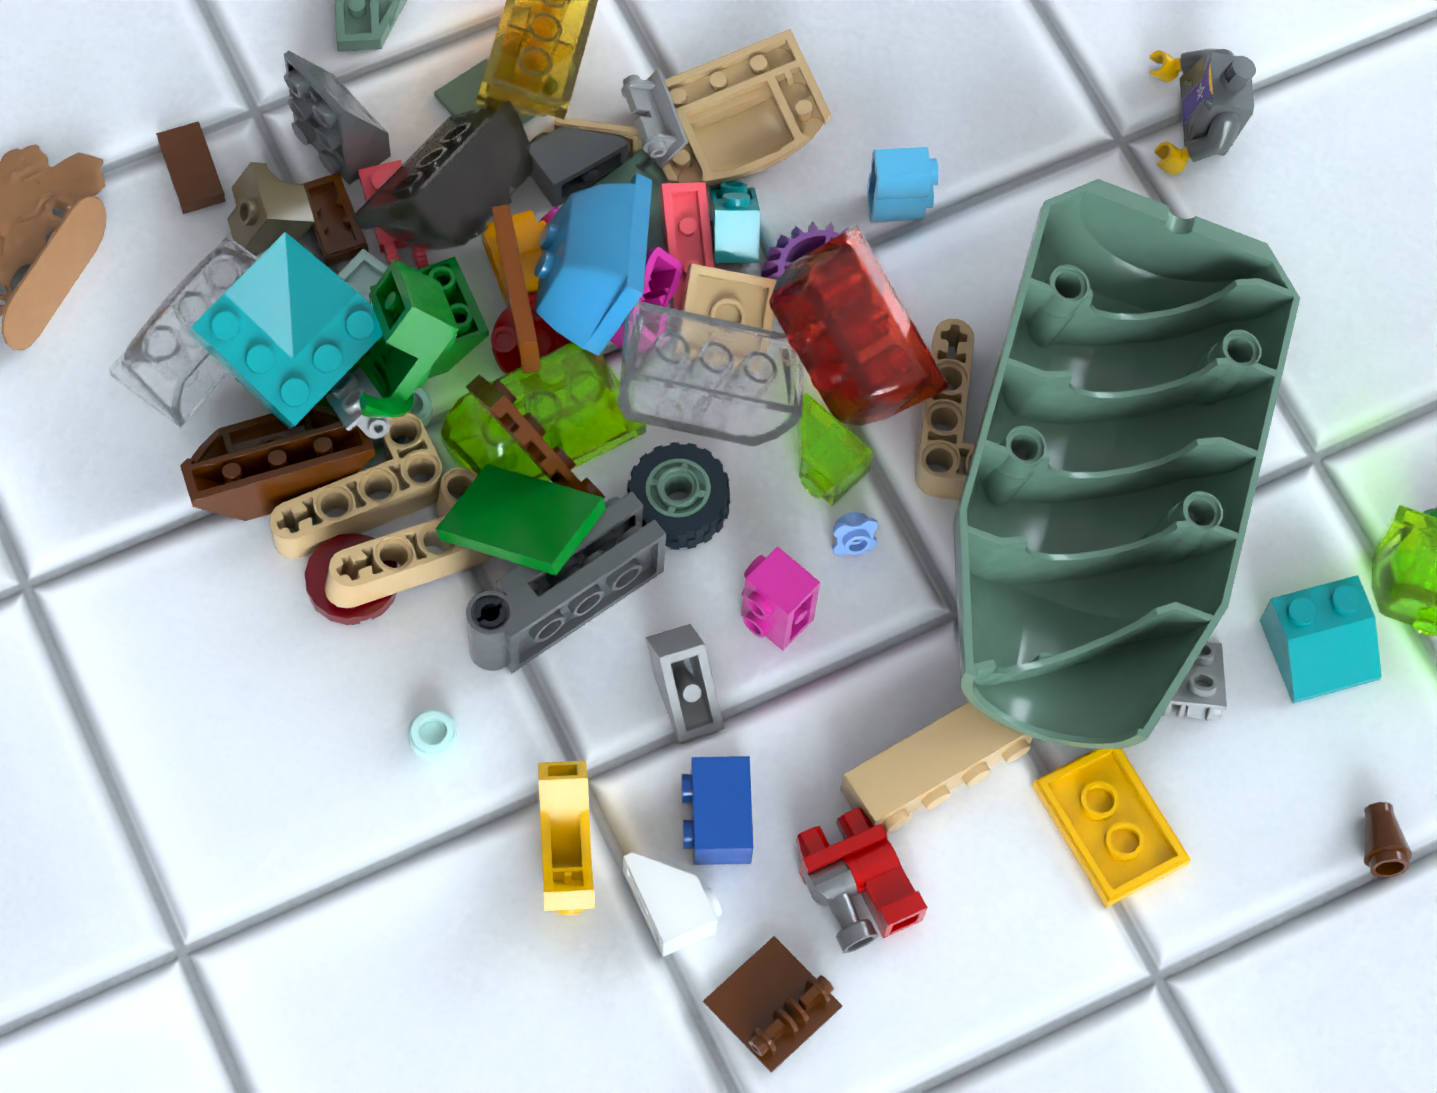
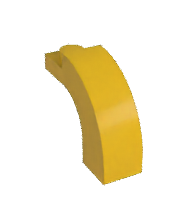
(565, 837)

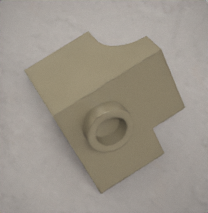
(267, 209)

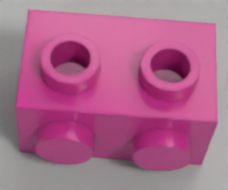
(778, 598)

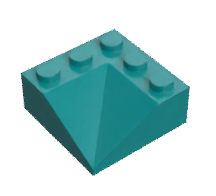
(288, 329)

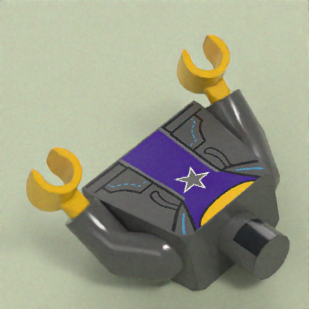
(1213, 100)

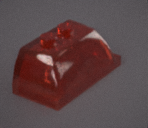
(854, 332)

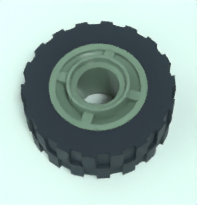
(685, 470)

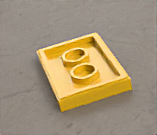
(1111, 823)

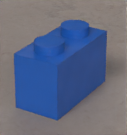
(719, 810)

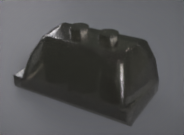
(453, 180)

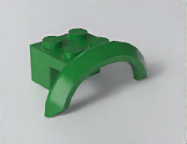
(415, 332)

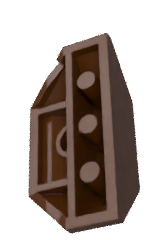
(262, 463)

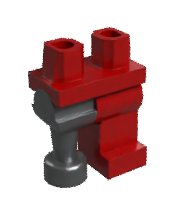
(854, 866)

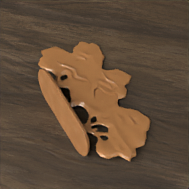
(26, 205)

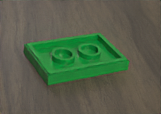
(521, 519)

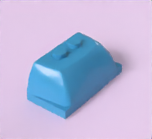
(594, 261)

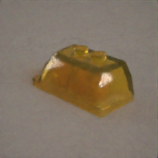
(536, 55)

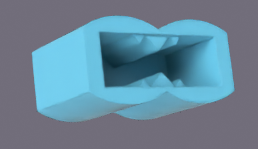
(901, 184)

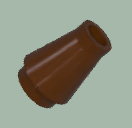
(1385, 843)

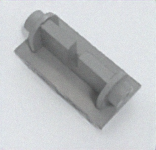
(658, 119)
(345, 403)

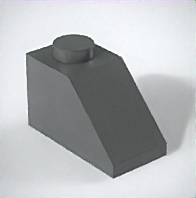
(574, 160)

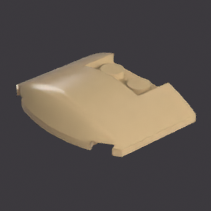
(745, 112)

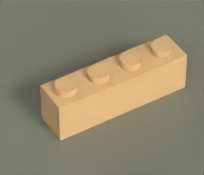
(929, 765)

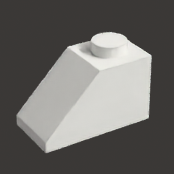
(671, 903)

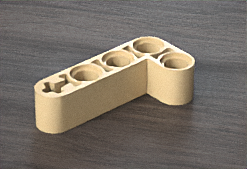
(950, 409)
(354, 491)
(360, 576)

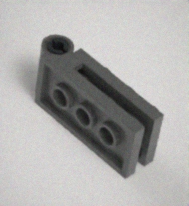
(541, 609)

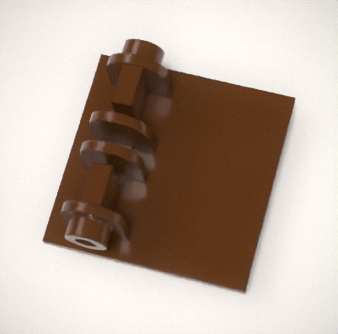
(773, 1003)

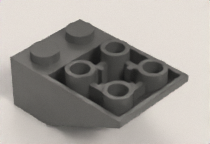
(333, 120)

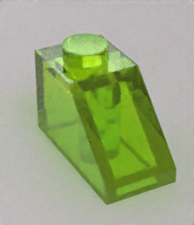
(829, 453)

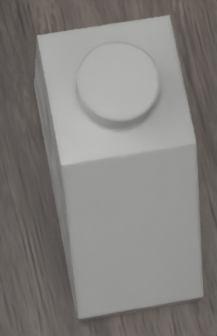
(685, 682)

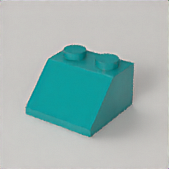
(1323, 638)

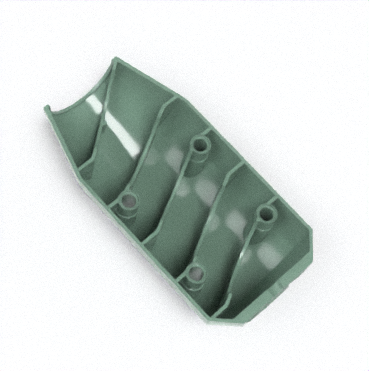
(1115, 464)

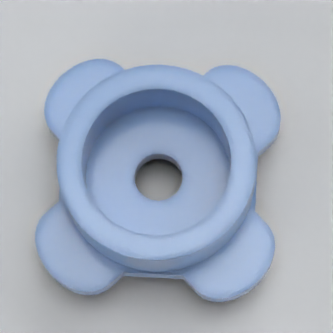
(854, 534)

